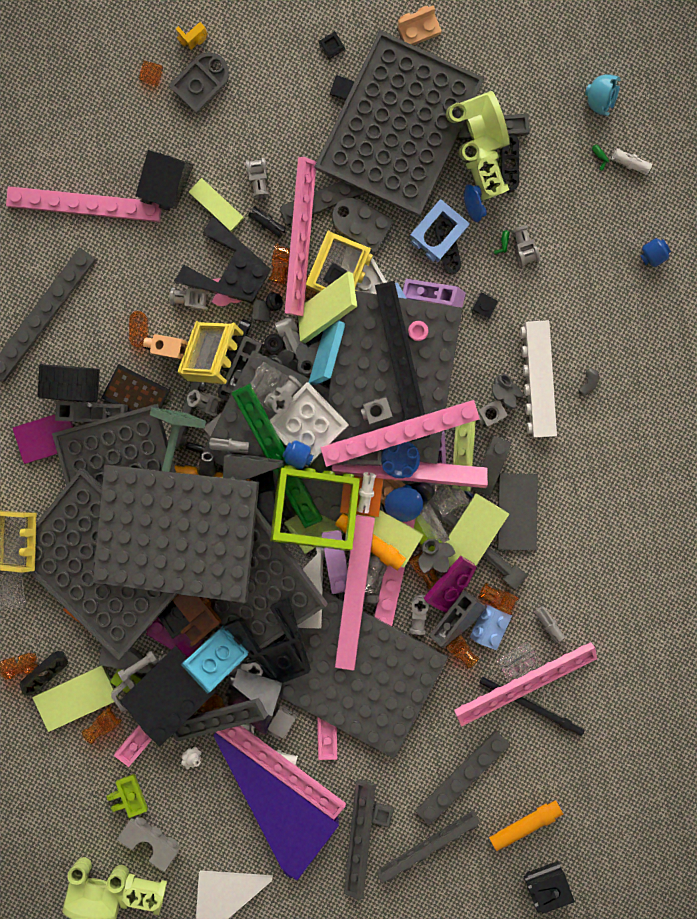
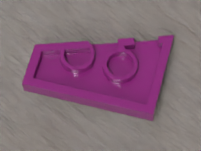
(451, 584)
(159, 633)

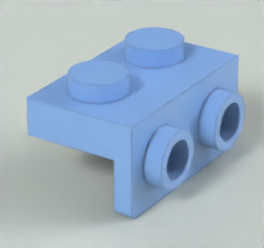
(490, 627)

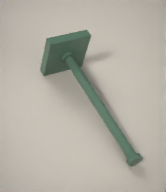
(177, 420)

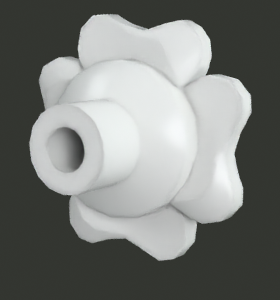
(191, 758)

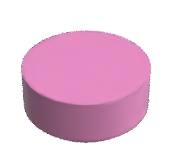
(418, 331)

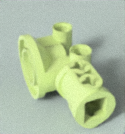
(488, 134)
(101, 899)

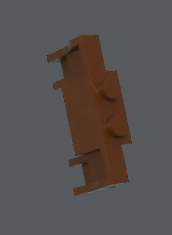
(200, 614)

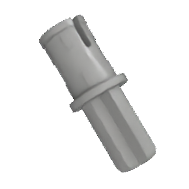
(229, 445)
(549, 624)

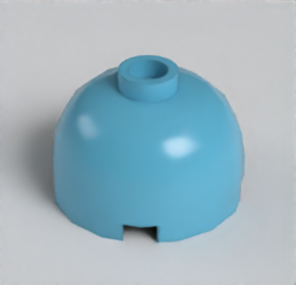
(603, 93)

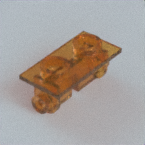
(25, 665)

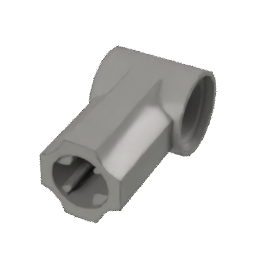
(289, 333)

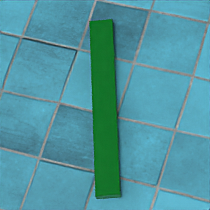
(274, 449)

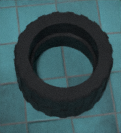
(68, 383)

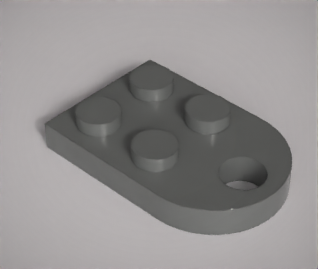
(199, 82)
(362, 224)

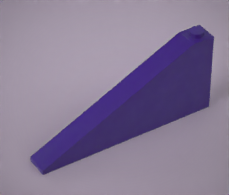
(288, 821)

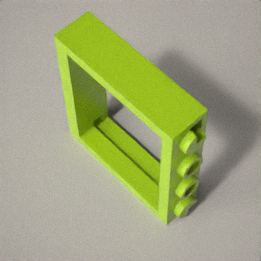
(328, 476)

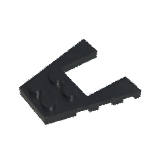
(242, 276)
(283, 659)

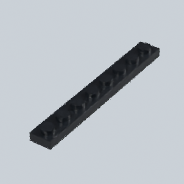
(400, 351)

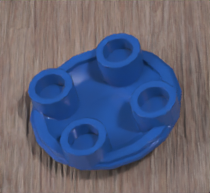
(473, 202)
(400, 460)
(404, 503)

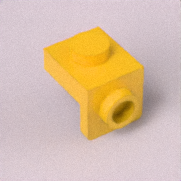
(193, 37)

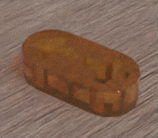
(133, 328)

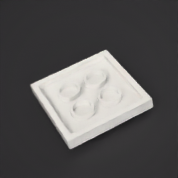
(309, 421)

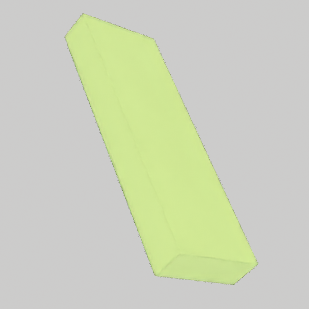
(216, 205)

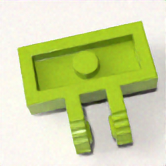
(131, 796)

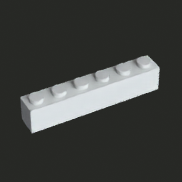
(539, 379)

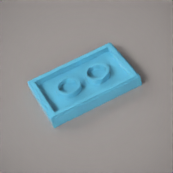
(327, 353)
(215, 659)

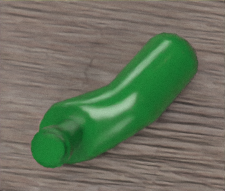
(600, 154)
(504, 241)

